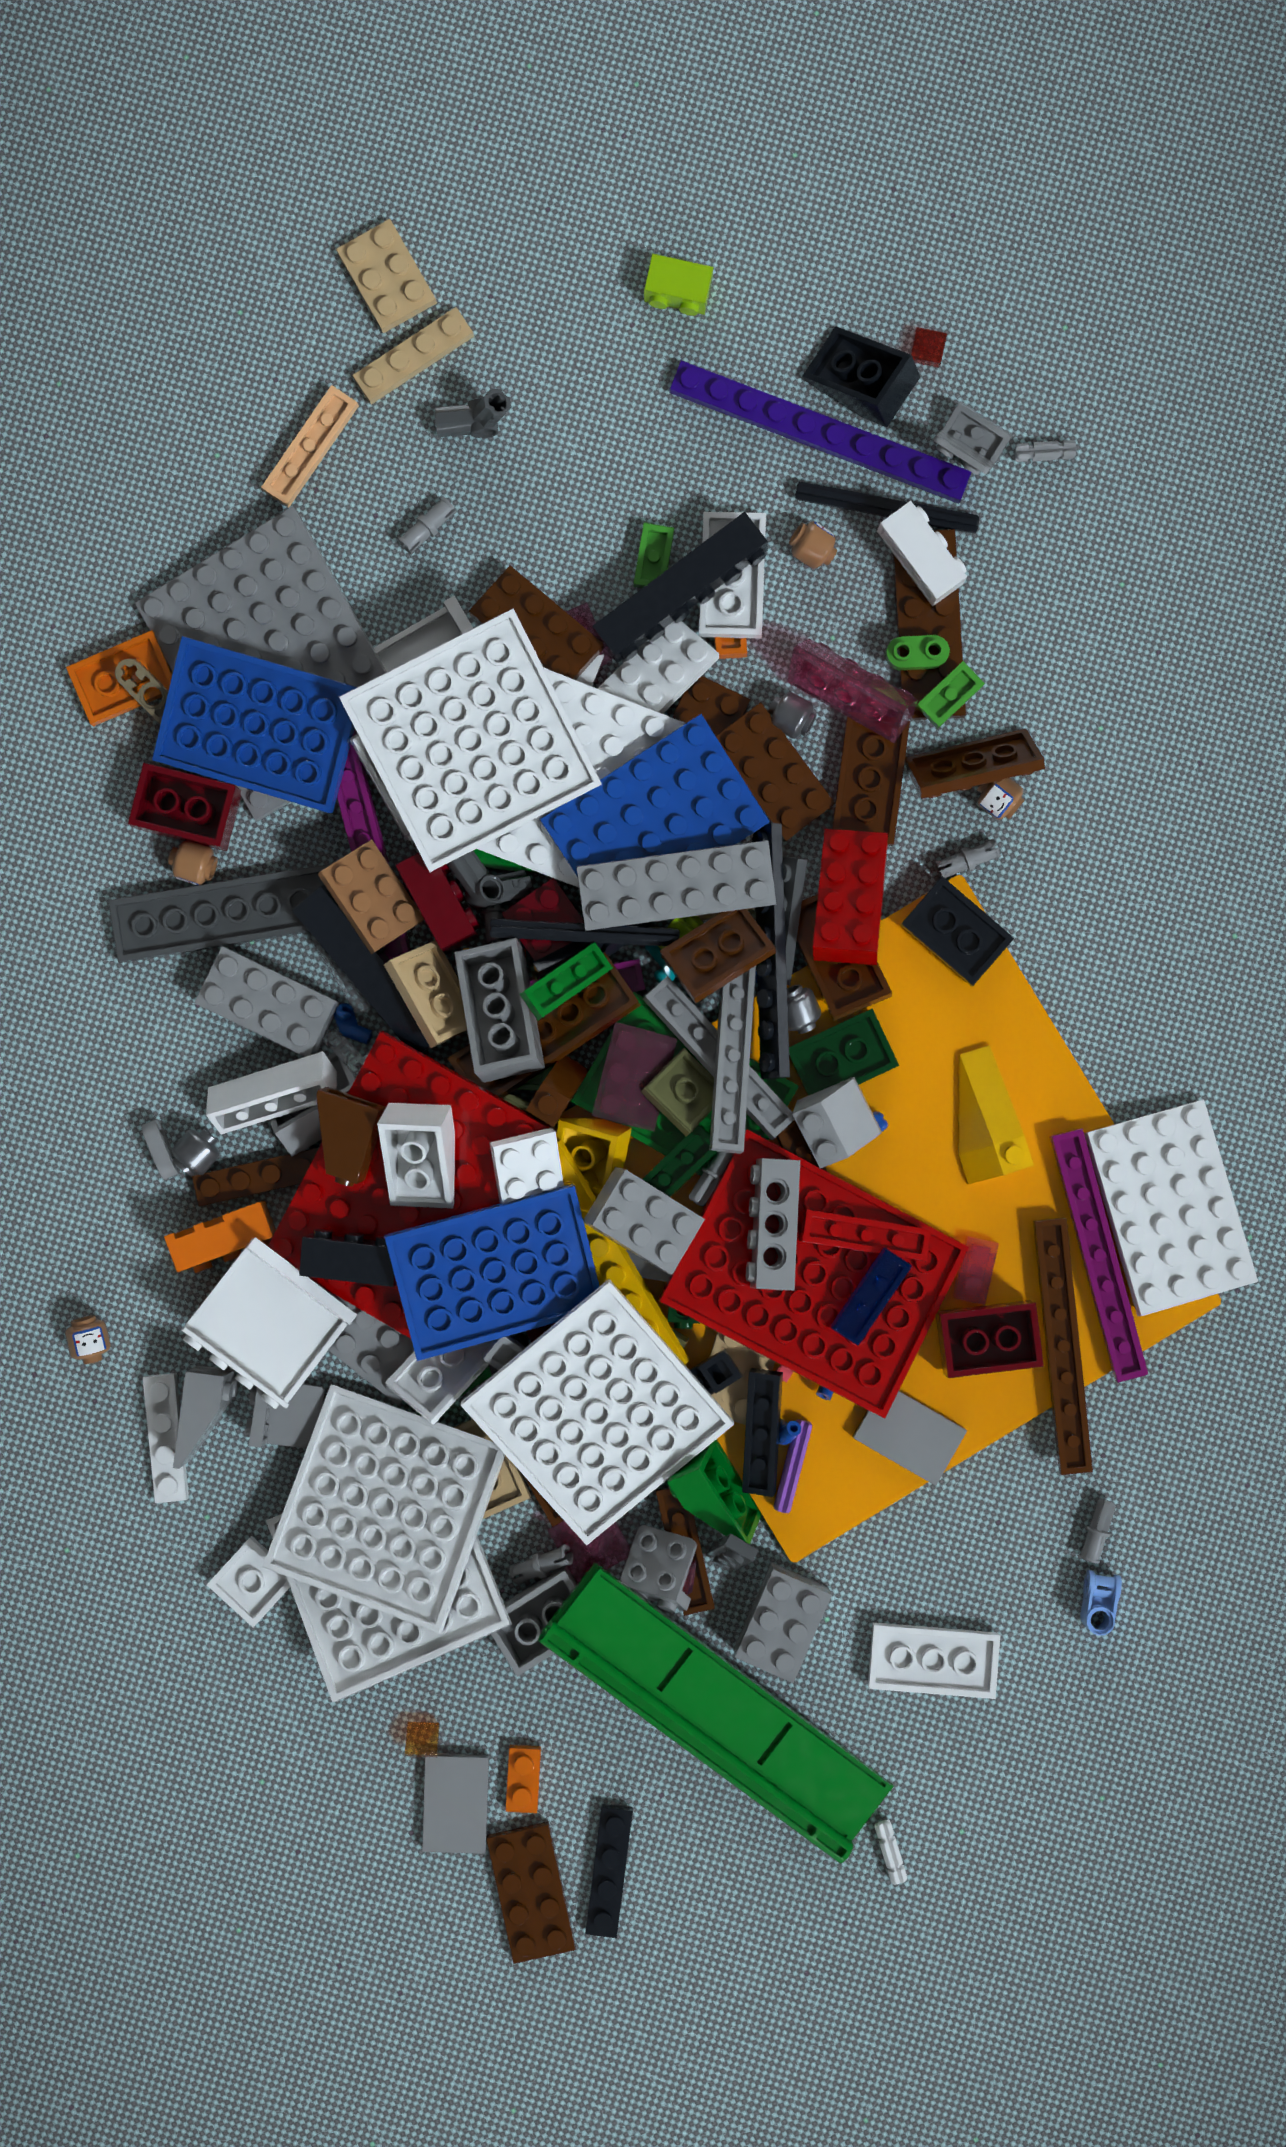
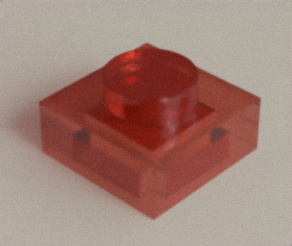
(928, 347)

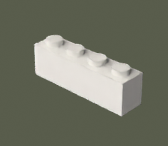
(269, 1093)

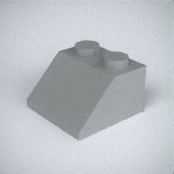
(836, 1122)

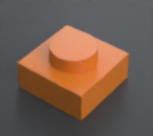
(731, 647)

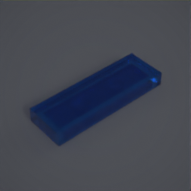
(871, 1296)

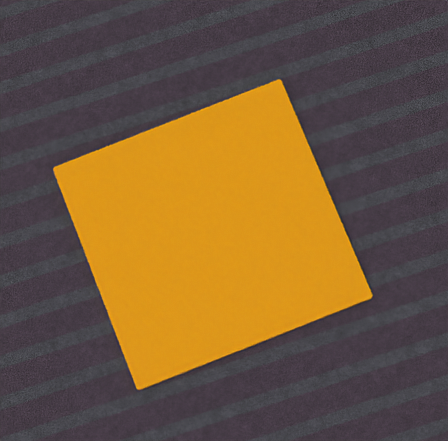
(920, 1173)

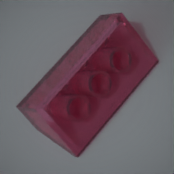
(851, 689)

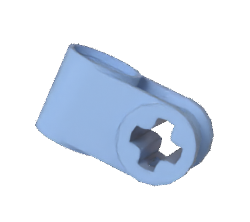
(1100, 1599)

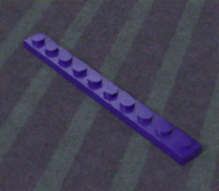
(820, 432)

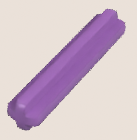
(792, 1468)

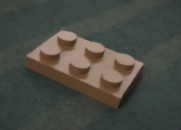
(371, 896)

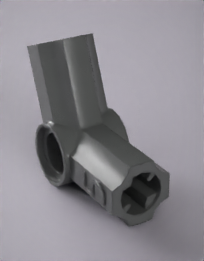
(477, 418)
(499, 888)

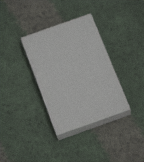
(912, 1437)
(455, 1803)

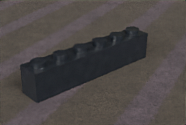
(681, 588)
(365, 970)

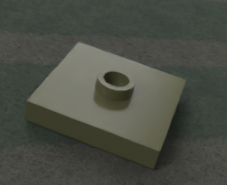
(682, 1092)

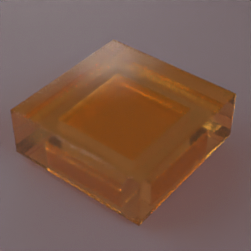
(422, 1739)

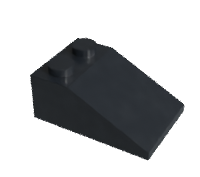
(863, 375)

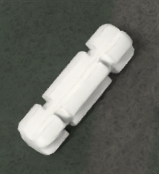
(890, 1852)

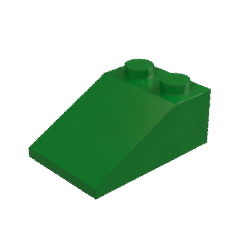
(713, 1493)

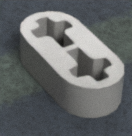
(160, 1148)

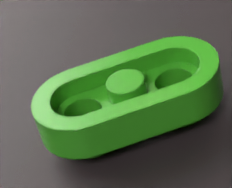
(918, 652)

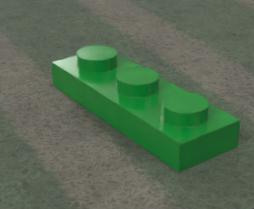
(566, 981)

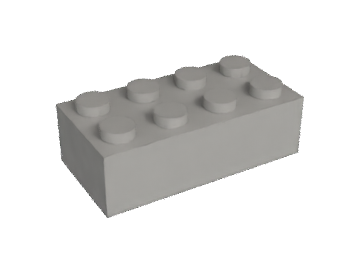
(267, 1002)
(498, 1021)

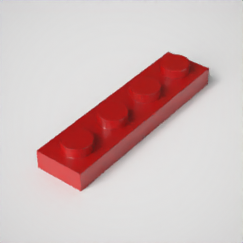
(865, 1235)

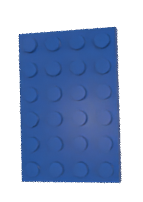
(255, 725)
(659, 803)
(492, 1271)

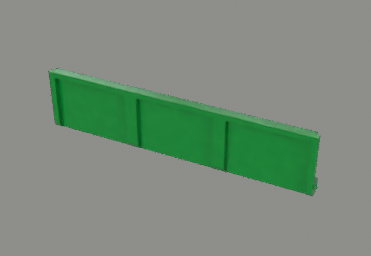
(715, 1712)

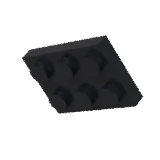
(957, 931)

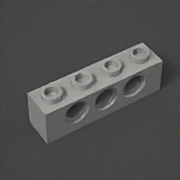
(782, 1273)

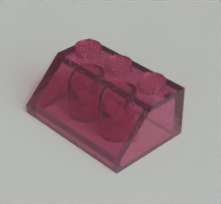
(630, 1066)

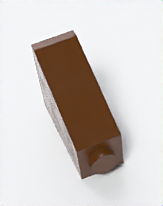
(557, 1090)
(347, 1134)

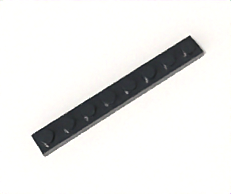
(772, 971)

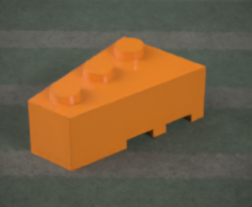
(220, 1237)

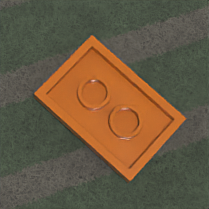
(97, 684)

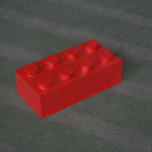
(850, 896)

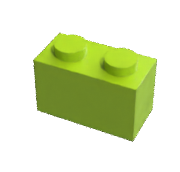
(678, 285)

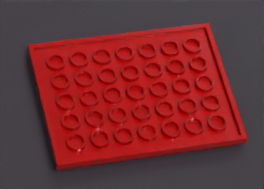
(401, 1075)
(796, 1324)

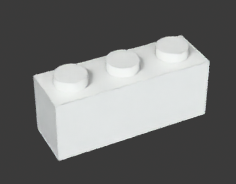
(922, 552)

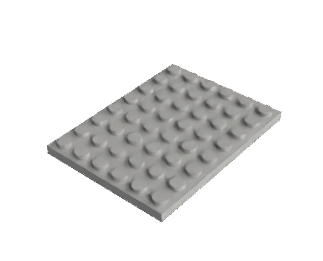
(269, 601)

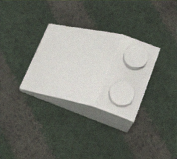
(418, 1154)

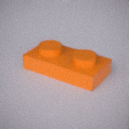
(523, 1778)

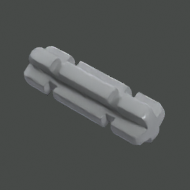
(1045, 451)

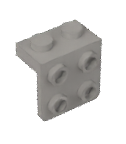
(972, 439)
(282, 1425)
(659, 1567)

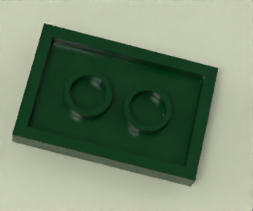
(843, 1052)

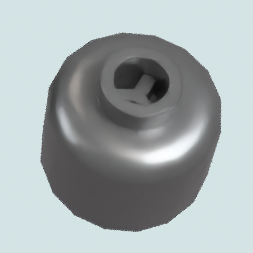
(792, 715)
(802, 1009)
(195, 1152)

